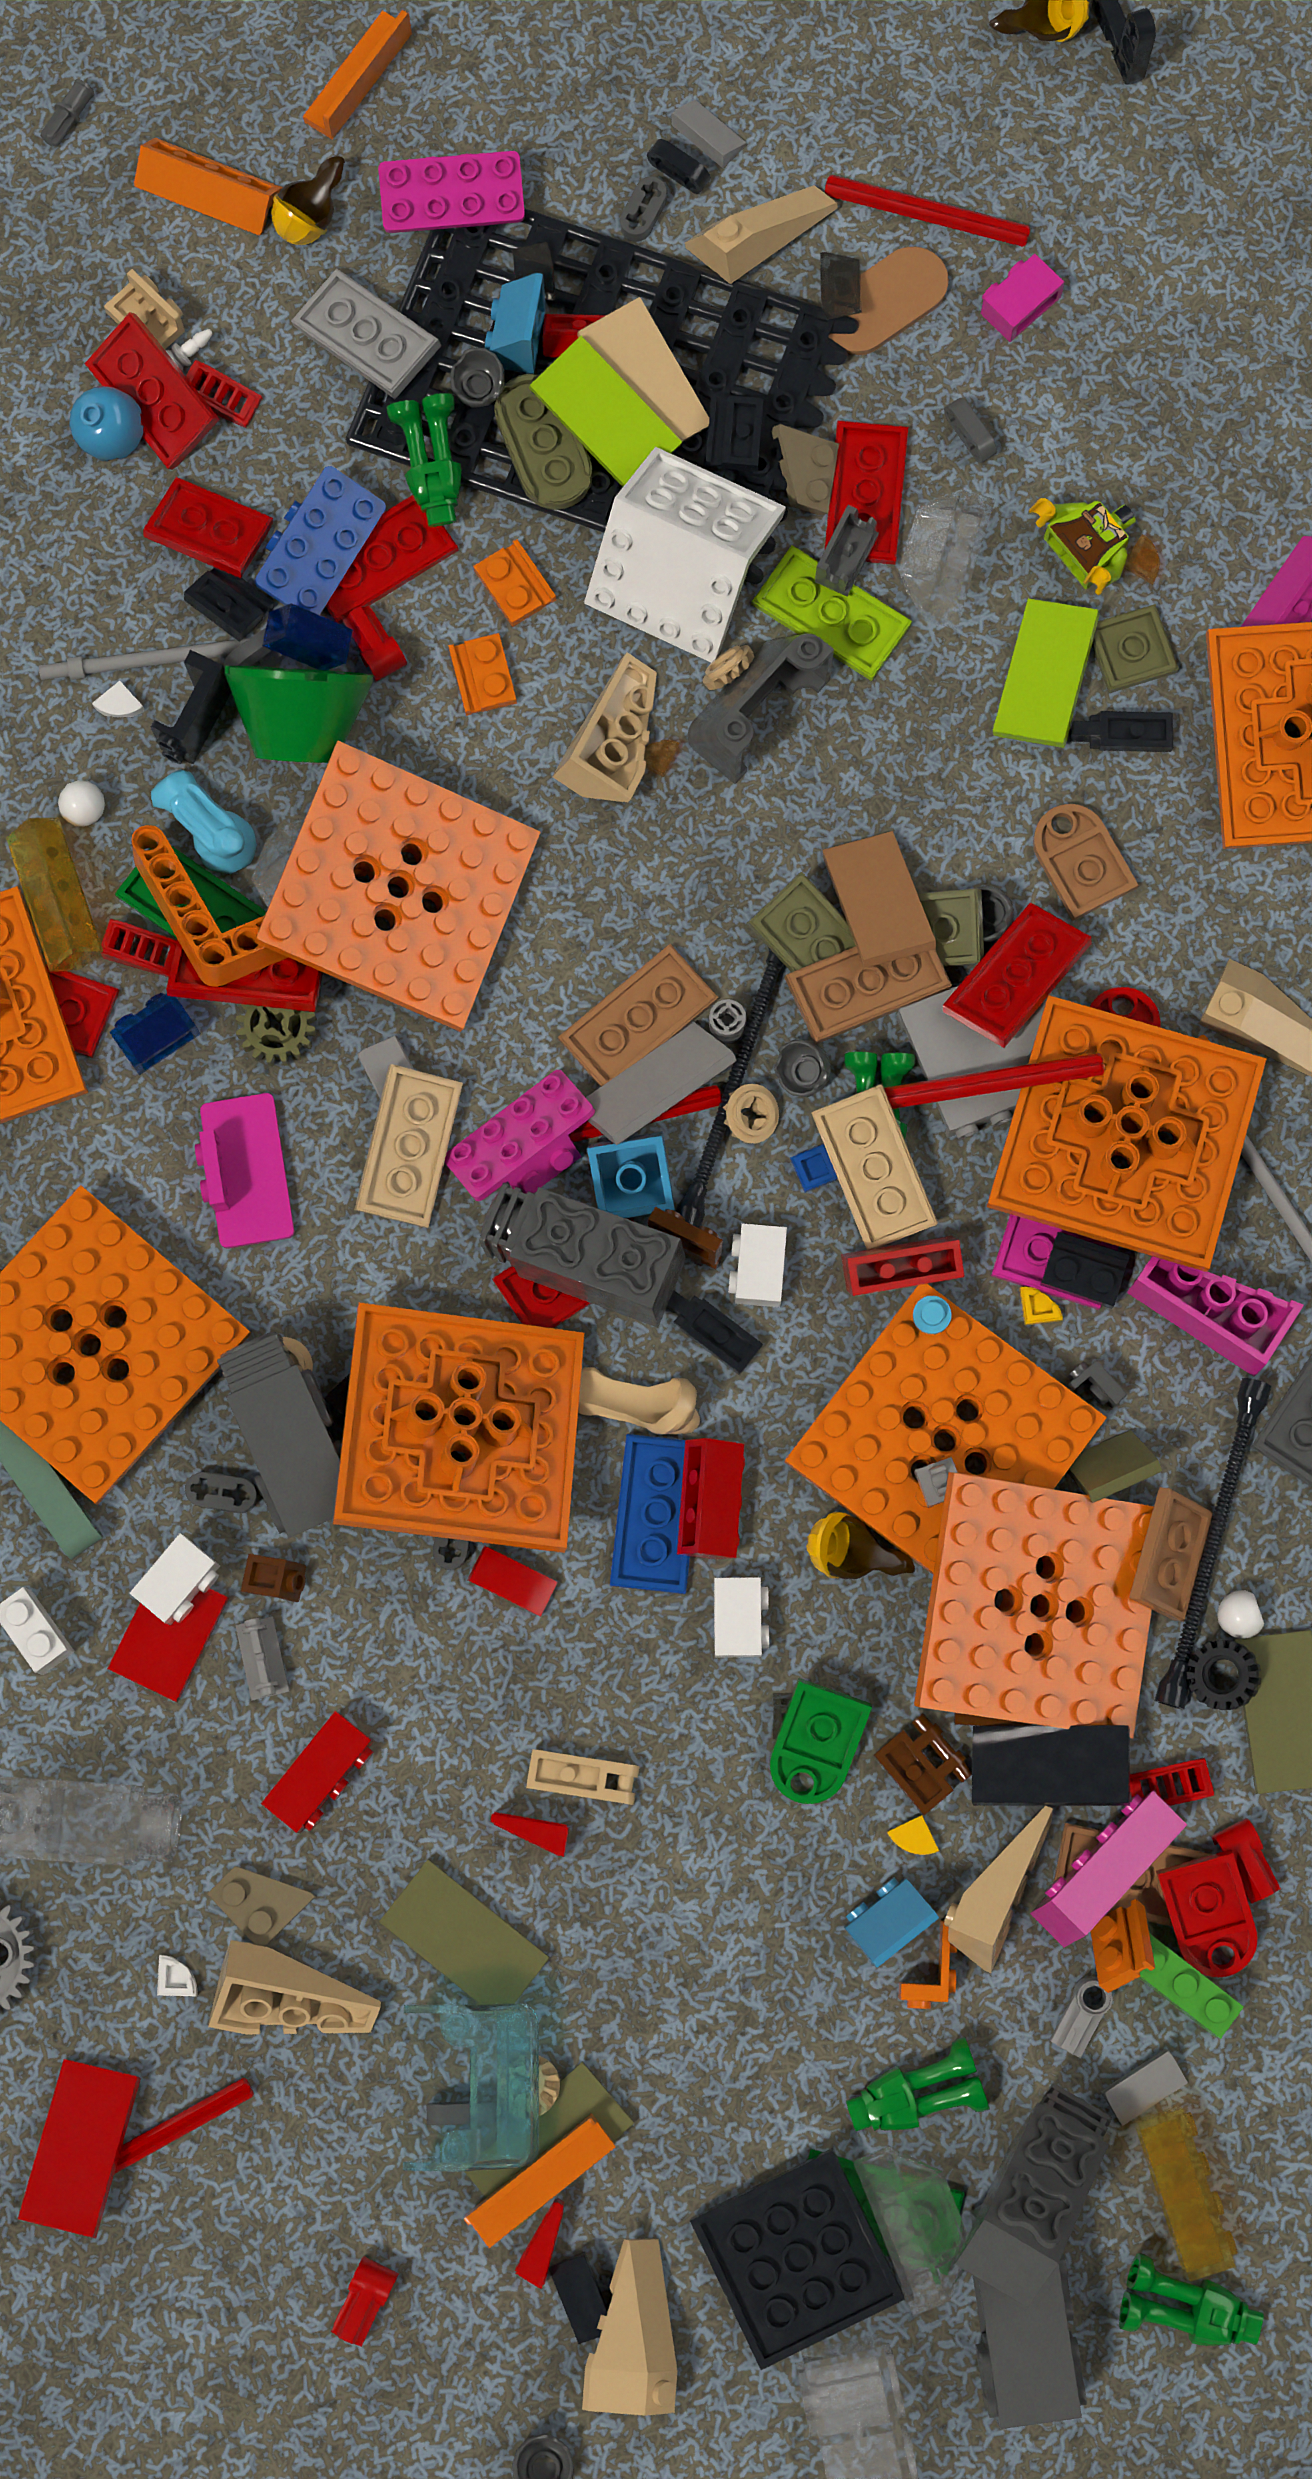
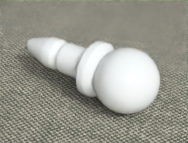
(189, 348)

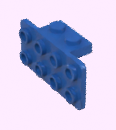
(319, 541)

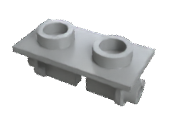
(262, 1658)

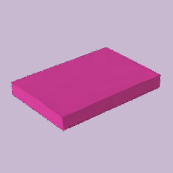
(1026, 1253)

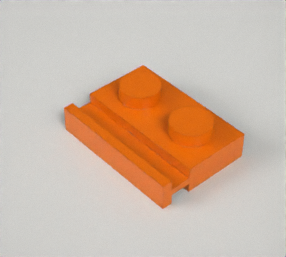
(514, 583)
(482, 674)
(1122, 1946)

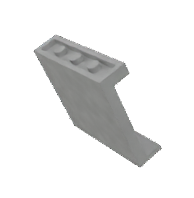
(953, 1049)

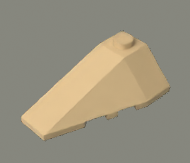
(753, 235)
(610, 745)
(1260, 1017)
(984, 1912)
(273, 1989)
(635, 2353)

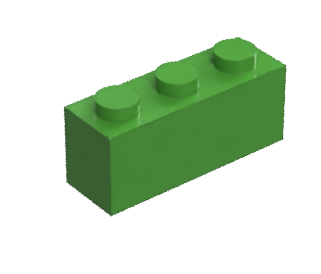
(1190, 1991)

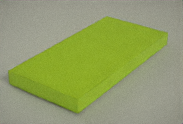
(602, 411)
(855, 626)
(1046, 673)

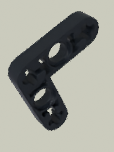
(1130, 37)

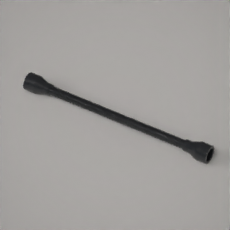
(693, 1203)
(1174, 1685)

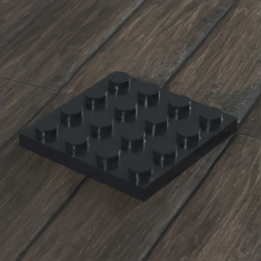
(797, 2259)

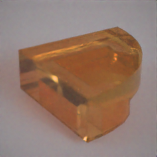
(1144, 560)
(660, 755)

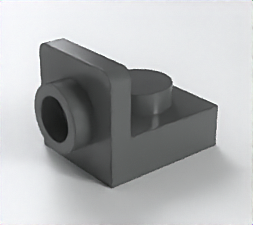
(1103, 1386)

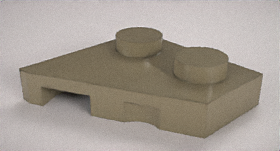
(808, 468)
(258, 1903)

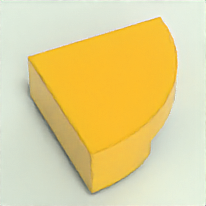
(1038, 1307)
(914, 1837)

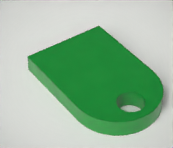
(817, 1739)

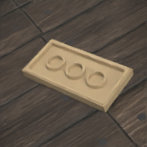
(645, 362)
(408, 1146)
(874, 1167)

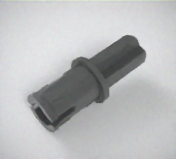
(67, 113)

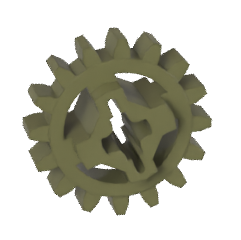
(265, 1034)

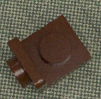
(274, 1577)

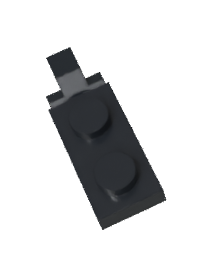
(1126, 731)
(714, 1331)

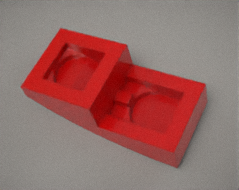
(512, 1581)

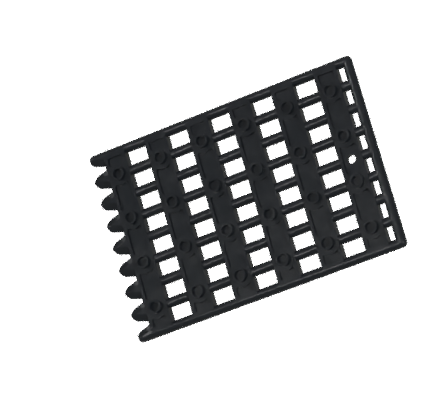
(605, 280)

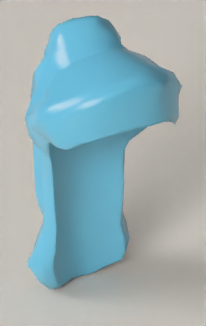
(219, 836)

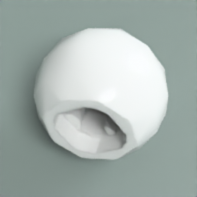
(81, 803)
(1240, 1615)

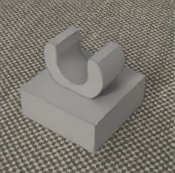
(933, 1480)

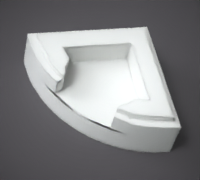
(118, 702)
(175, 1978)

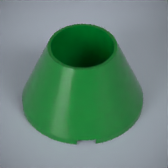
(296, 710)

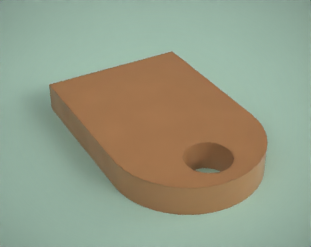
(1083, 862)

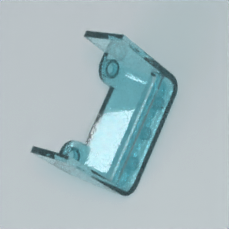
(502, 2086)

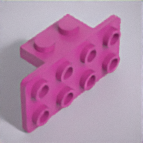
(451, 191)
(524, 1141)
(244, 1170)

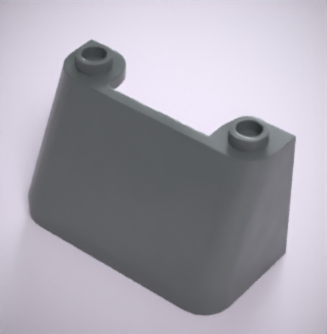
(723, 726)

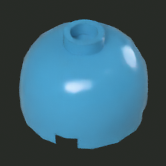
(106, 423)

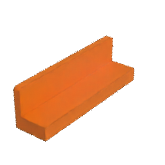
(358, 73)
(204, 185)
(540, 2181)

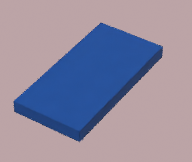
(649, 1517)

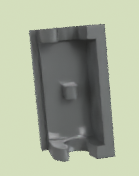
(846, 552)

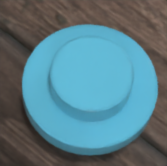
(932, 1314)

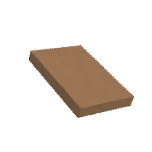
(1171, 1554)

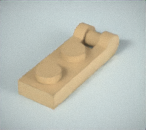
(581, 1776)

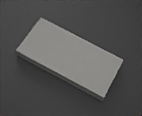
(366, 333)
(658, 1082)

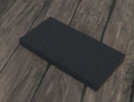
(1051, 1766)

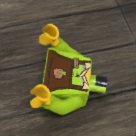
(1087, 539)

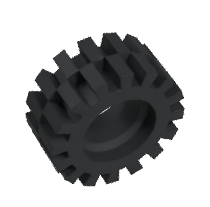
(1200, 1675)

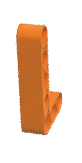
(195, 917)

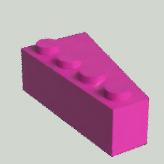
(1217, 1311)
(1109, 1869)

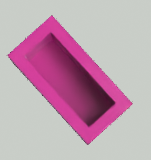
(1021, 297)

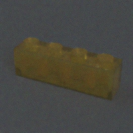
(54, 894)
(1184, 2192)

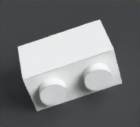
(759, 1265)
(176, 1580)
(738, 1617)
(33, 1631)

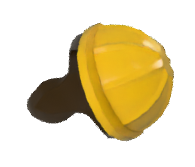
(1044, 19)
(306, 207)
(849, 1549)

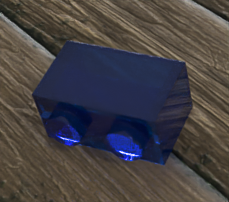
(307, 637)
(154, 1032)

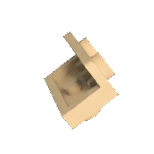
(142, 298)

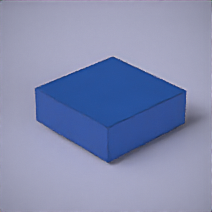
(814, 1168)

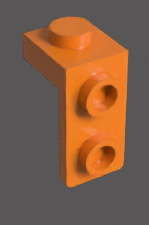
(921, 1994)

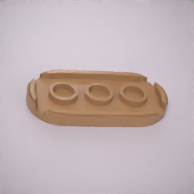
(895, 297)

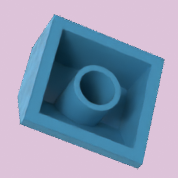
(518, 323)
(631, 1175)
(889, 1921)

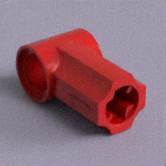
(376, 647)
(1253, 1868)
(367, 2293)

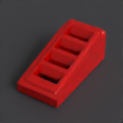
(213, 377)
(137, 961)
(1202, 1776)
(543, 1833)
(537, 2256)

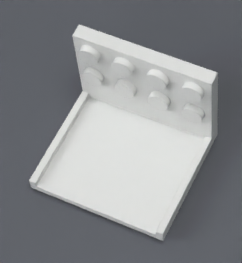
(679, 552)

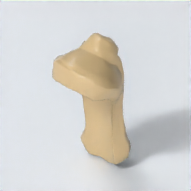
(659, 1408)

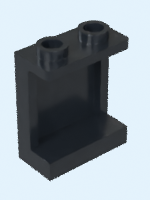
(200, 712)

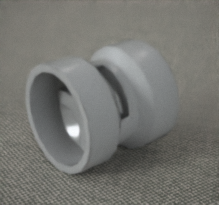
(727, 1029)

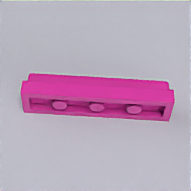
(1290, 592)

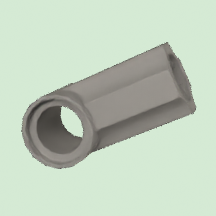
(1080, 2020)

